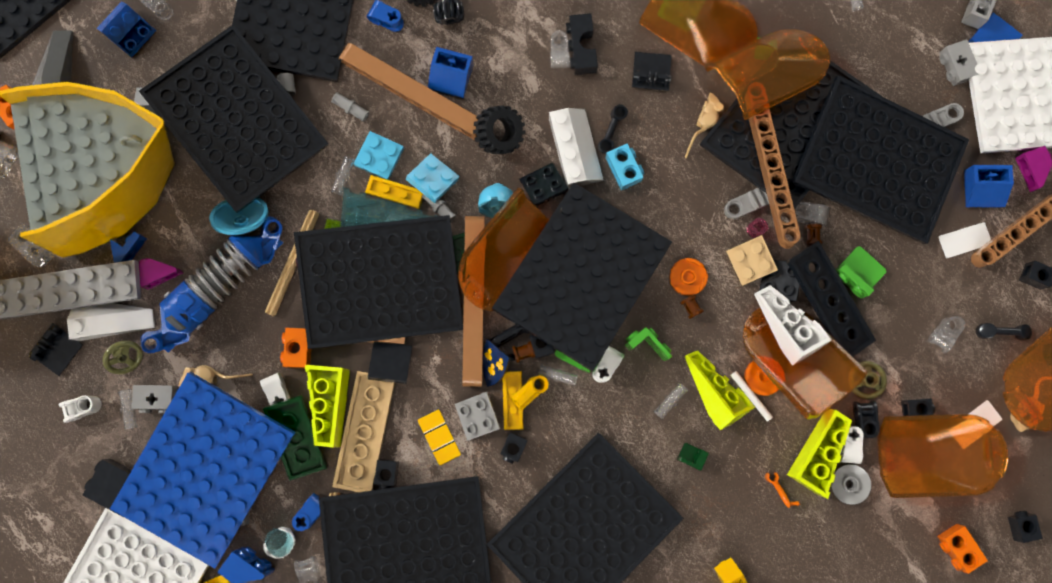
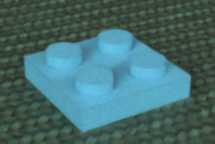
(378, 155)
(432, 178)

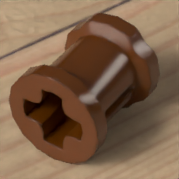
(810, 229)
(692, 306)
(523, 352)

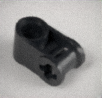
(867, 417)

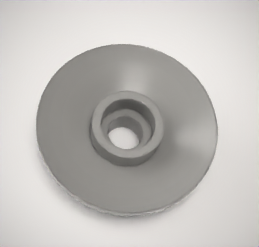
(860, 484)

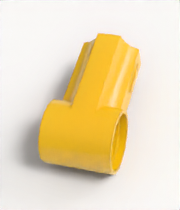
(528, 392)

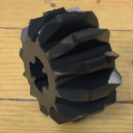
(448, 12)

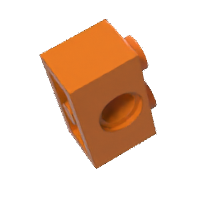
(303, 356)

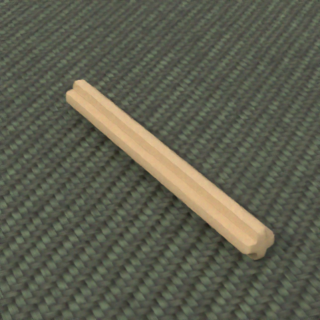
(289, 268)

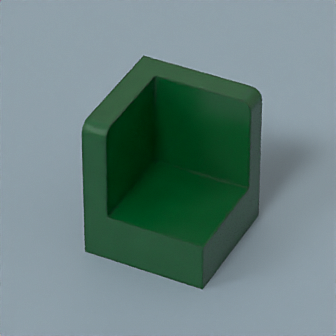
(692, 456)

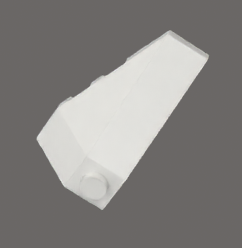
(108, 320)
(792, 329)

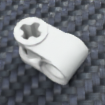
(608, 362)
(274, 388)
(77, 408)
(853, 449)

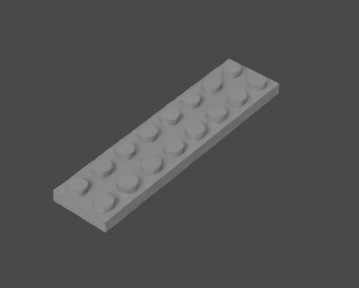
(70, 289)

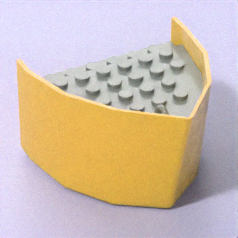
(86, 163)

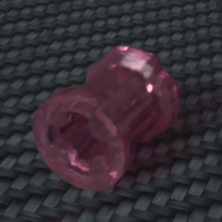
(761, 223)

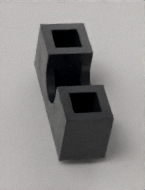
(581, 28)

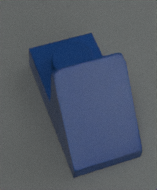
(130, 248)

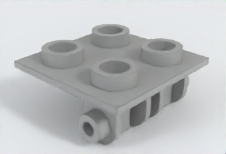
(477, 416)

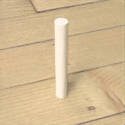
(751, 395)

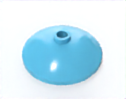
(228, 222)

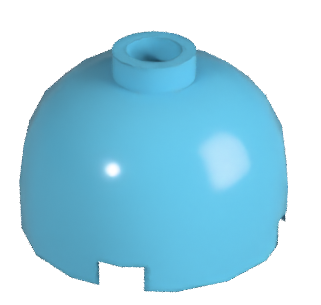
(493, 198)

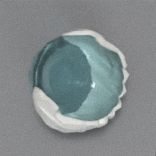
(279, 542)

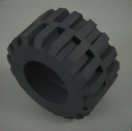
(512, 126)

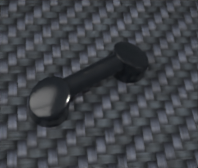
(617, 114)
(989, 330)

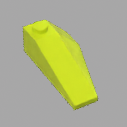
(720, 398)

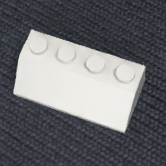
(575, 147)

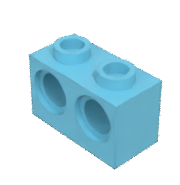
(619, 168)

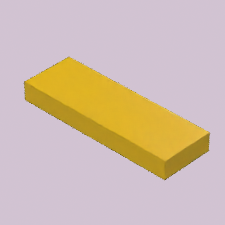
(394, 192)
(512, 415)

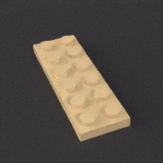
(363, 434)

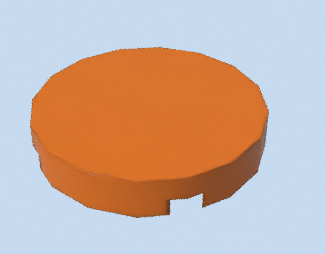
(688, 277)
(758, 380)

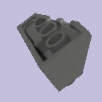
(57, 59)

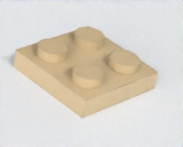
(752, 260)

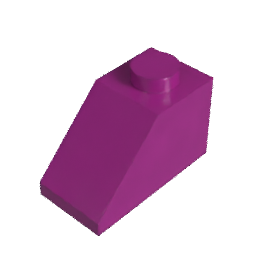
(1035, 167)
(155, 273)

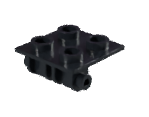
(651, 71)
(543, 184)
(782, 281)
(55, 349)

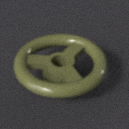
(120, 354)
(874, 381)

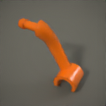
(781, 492)

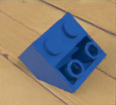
(126, 29)
(450, 72)
(988, 185)
(245, 566)

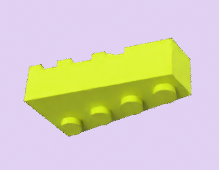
(328, 402)
(821, 453)

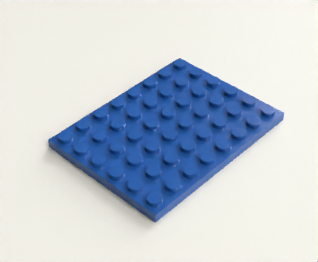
(202, 470)

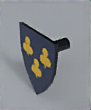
(495, 363)

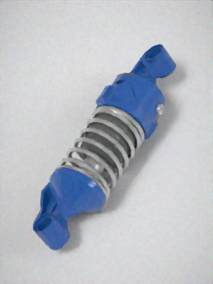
(197, 297)

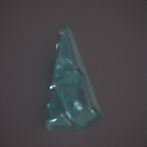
(364, 210)

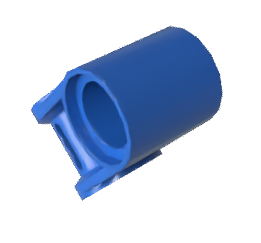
(385, 16)
(310, 511)

